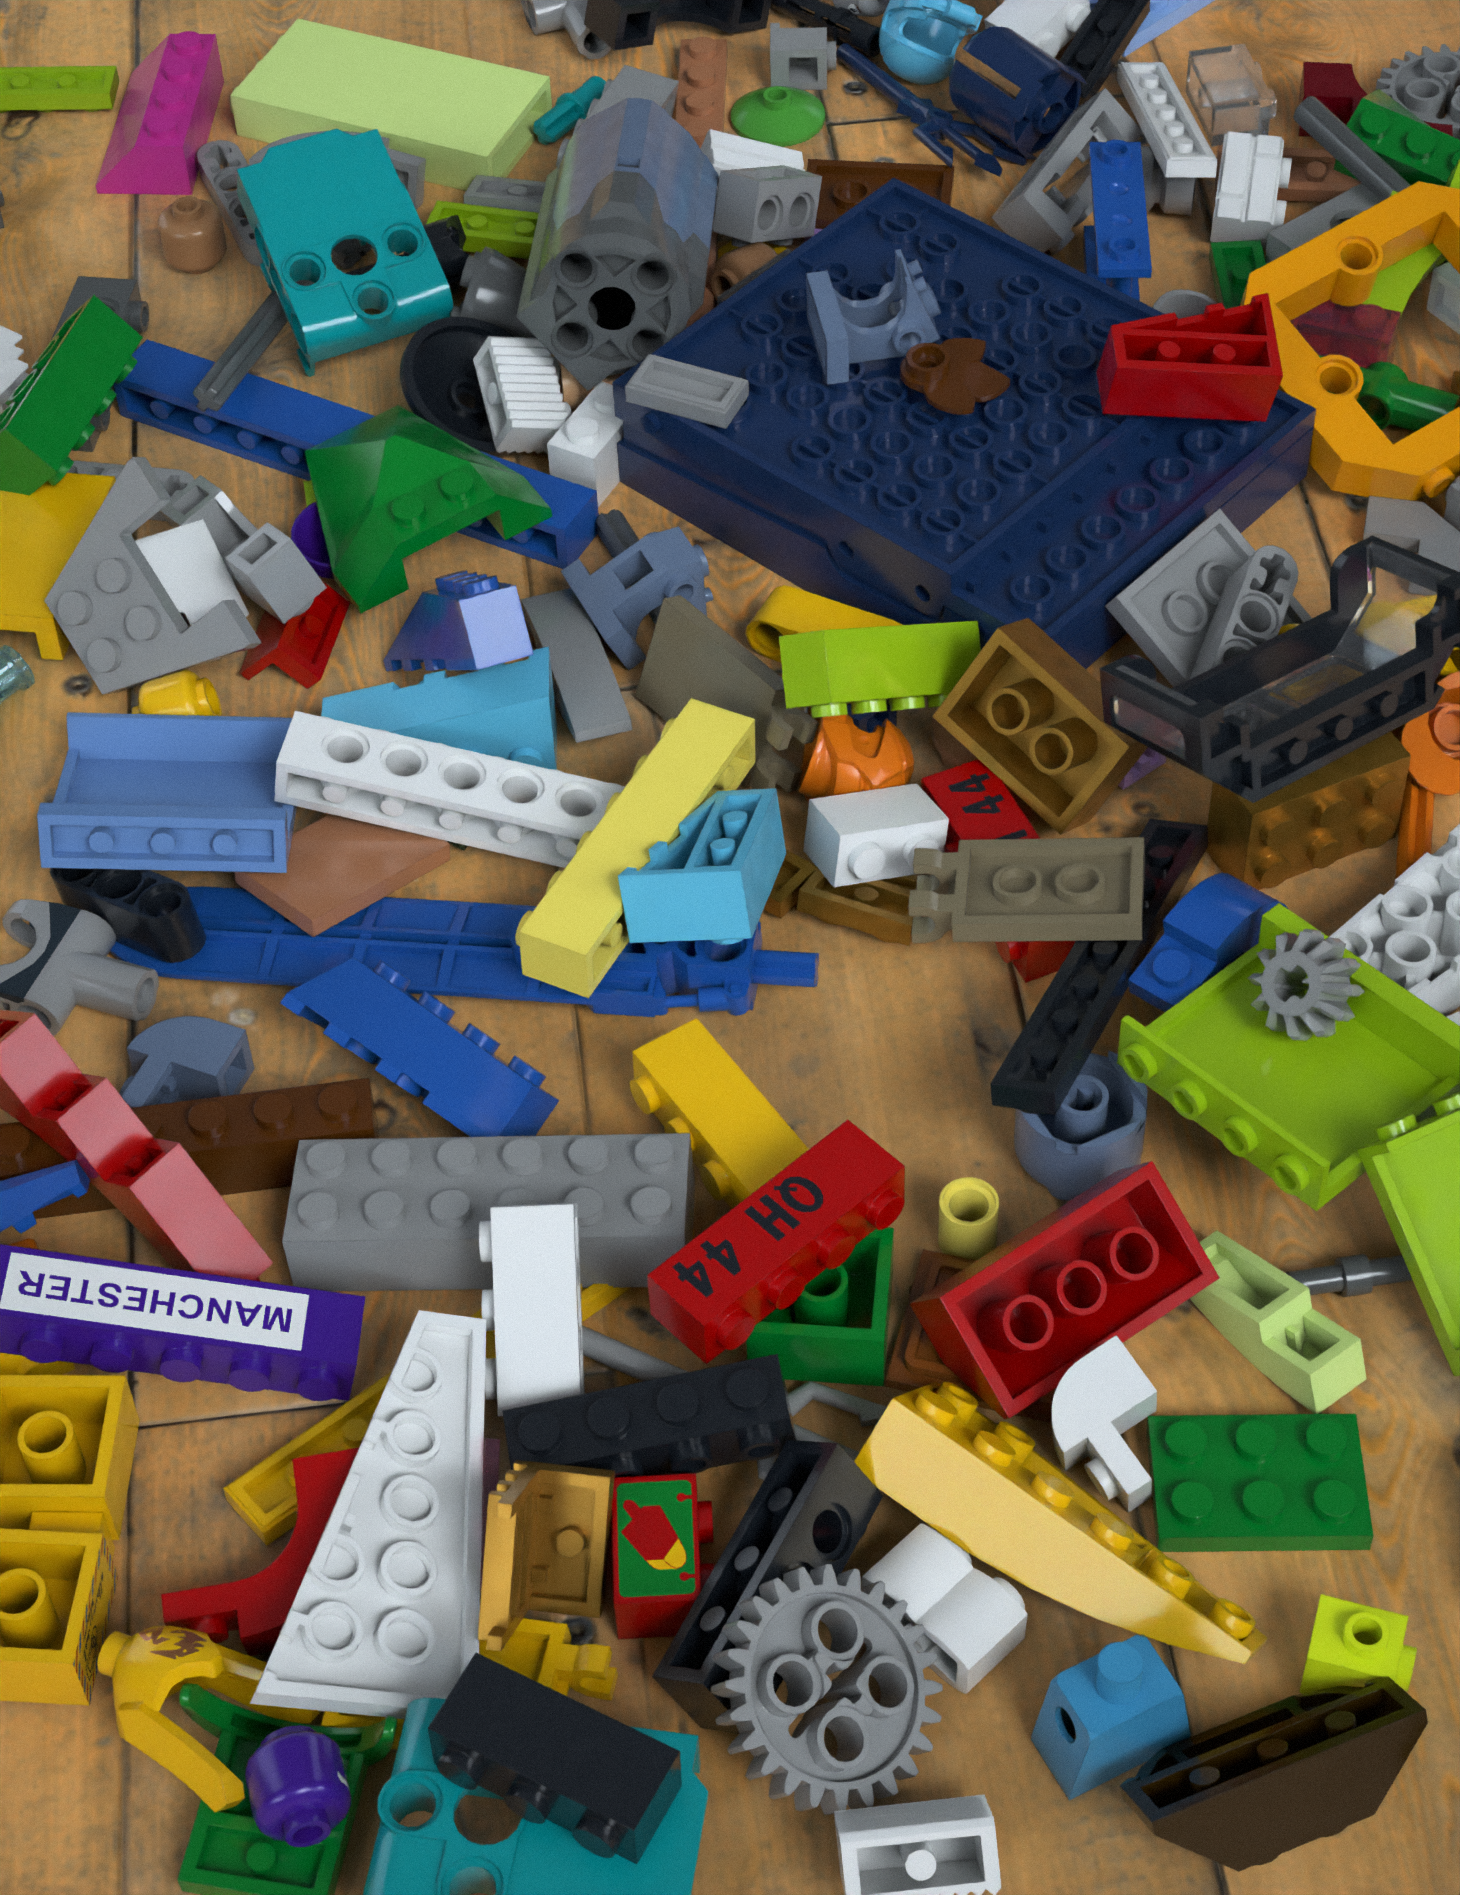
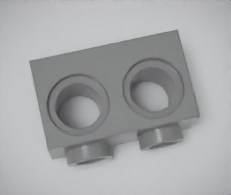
(766, 204)

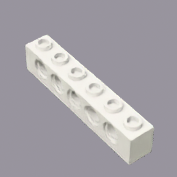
(437, 790)

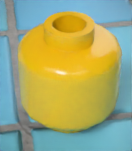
(178, 695)

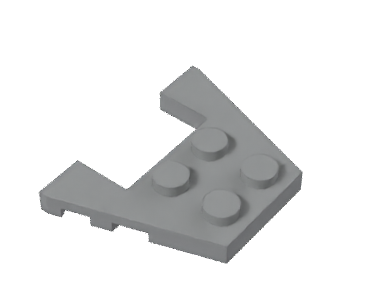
(118, 607)

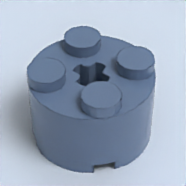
(1090, 1135)

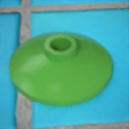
(778, 115)

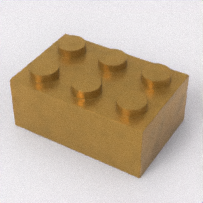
(1039, 725)
(1312, 820)

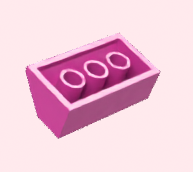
(164, 118)

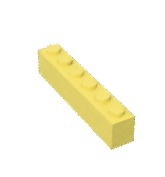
(581, 918)

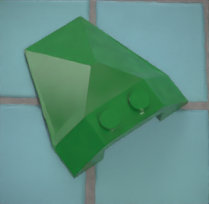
(401, 488)

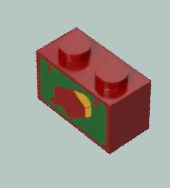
(658, 1552)

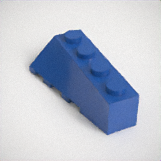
(462, 626)
(423, 1050)

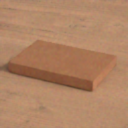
(341, 869)

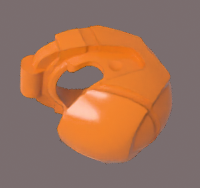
(853, 760)

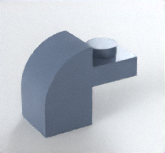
(187, 1061)

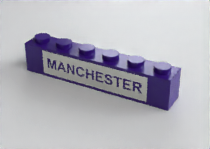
(178, 1323)

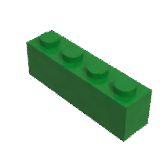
(1403, 140)

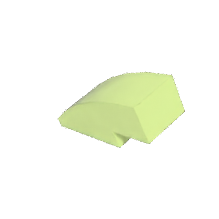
(1276, 1328)

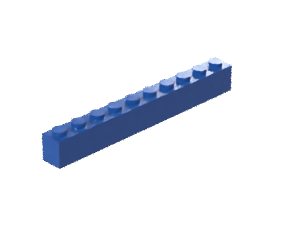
(279, 423)

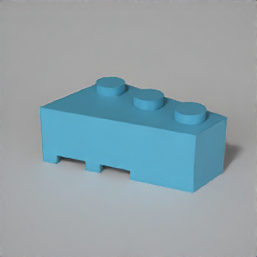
(712, 875)

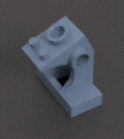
(870, 328)
(669, 569)

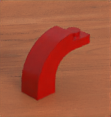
(262, 1601)

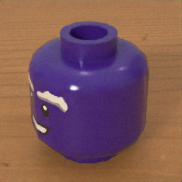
(297, 1784)

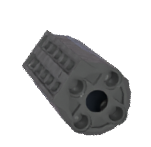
(620, 241)

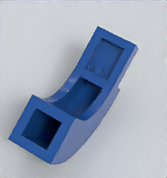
(1200, 938)

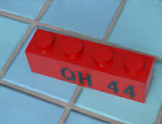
(985, 810)
(777, 1242)

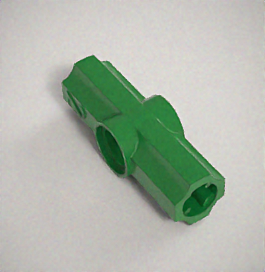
(1399, 402)

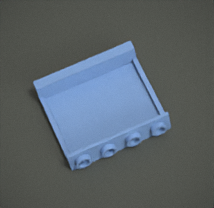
(168, 795)

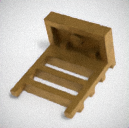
(544, 1546)

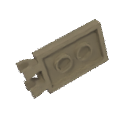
(704, 663)
(1030, 890)

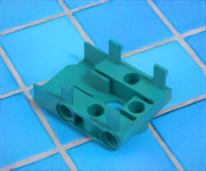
(310, 200)
(535, 1856)

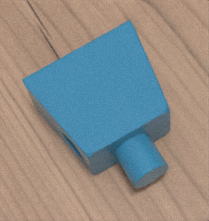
(1118, 1706)

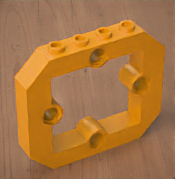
(1343, 267)

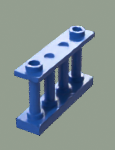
(1118, 243)

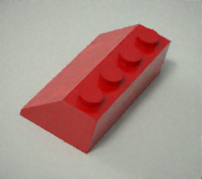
(1065, 1288)

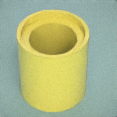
(968, 1200)

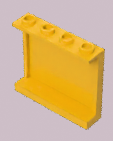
(36, 544)

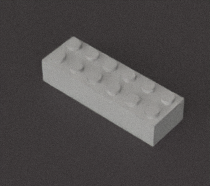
(413, 1207)

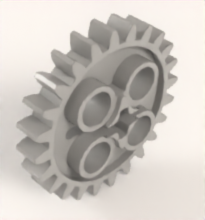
(1426, 85)
(870, 1736)

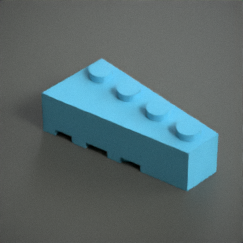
(486, 711)

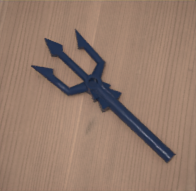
(932, 121)

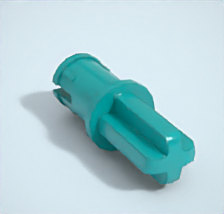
(567, 111)

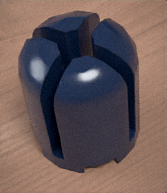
(1018, 118)

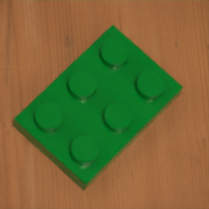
(1258, 1483)

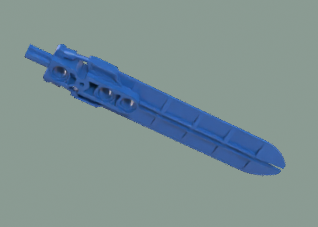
(469, 953)

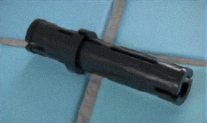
(861, 33)

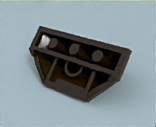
(1279, 1773)

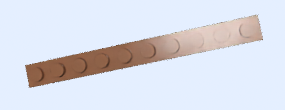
(701, 108)

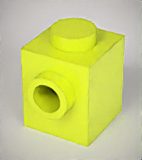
(1356, 1645)

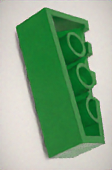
(62, 394)

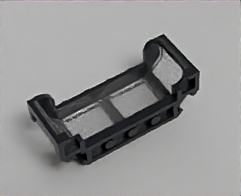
(1308, 689)

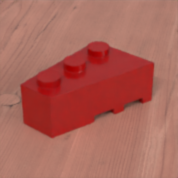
(1194, 365)

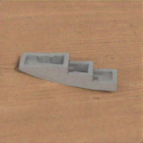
(579, 666)

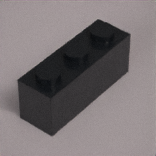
(555, 1759)

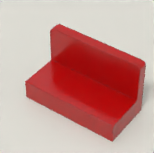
(302, 643)

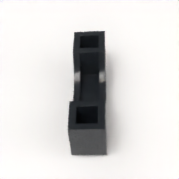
(633, 22)

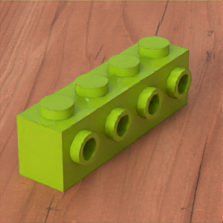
(875, 666)

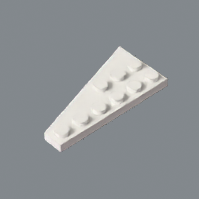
(399, 1564)

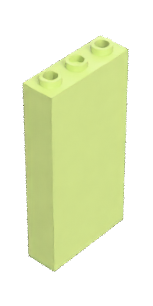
(430, 103)

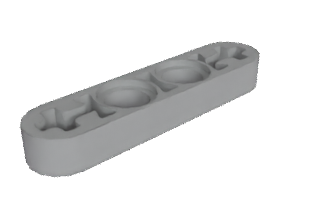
(219, 180)

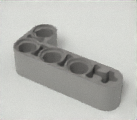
(1249, 607)

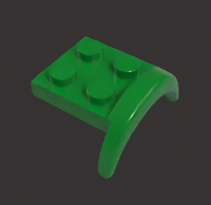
(227, 1848)

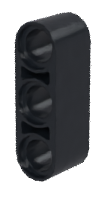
(140, 906)

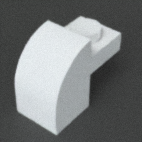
(1092, 1409)

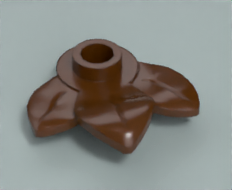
(952, 374)

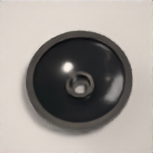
(443, 381)

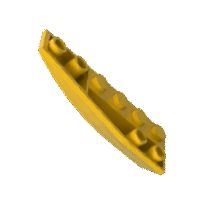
(1038, 1525)

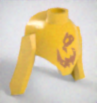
(157, 1665)

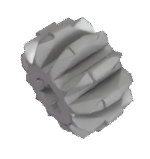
(1284, 988)

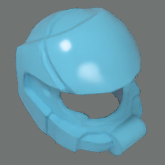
(923, 36)

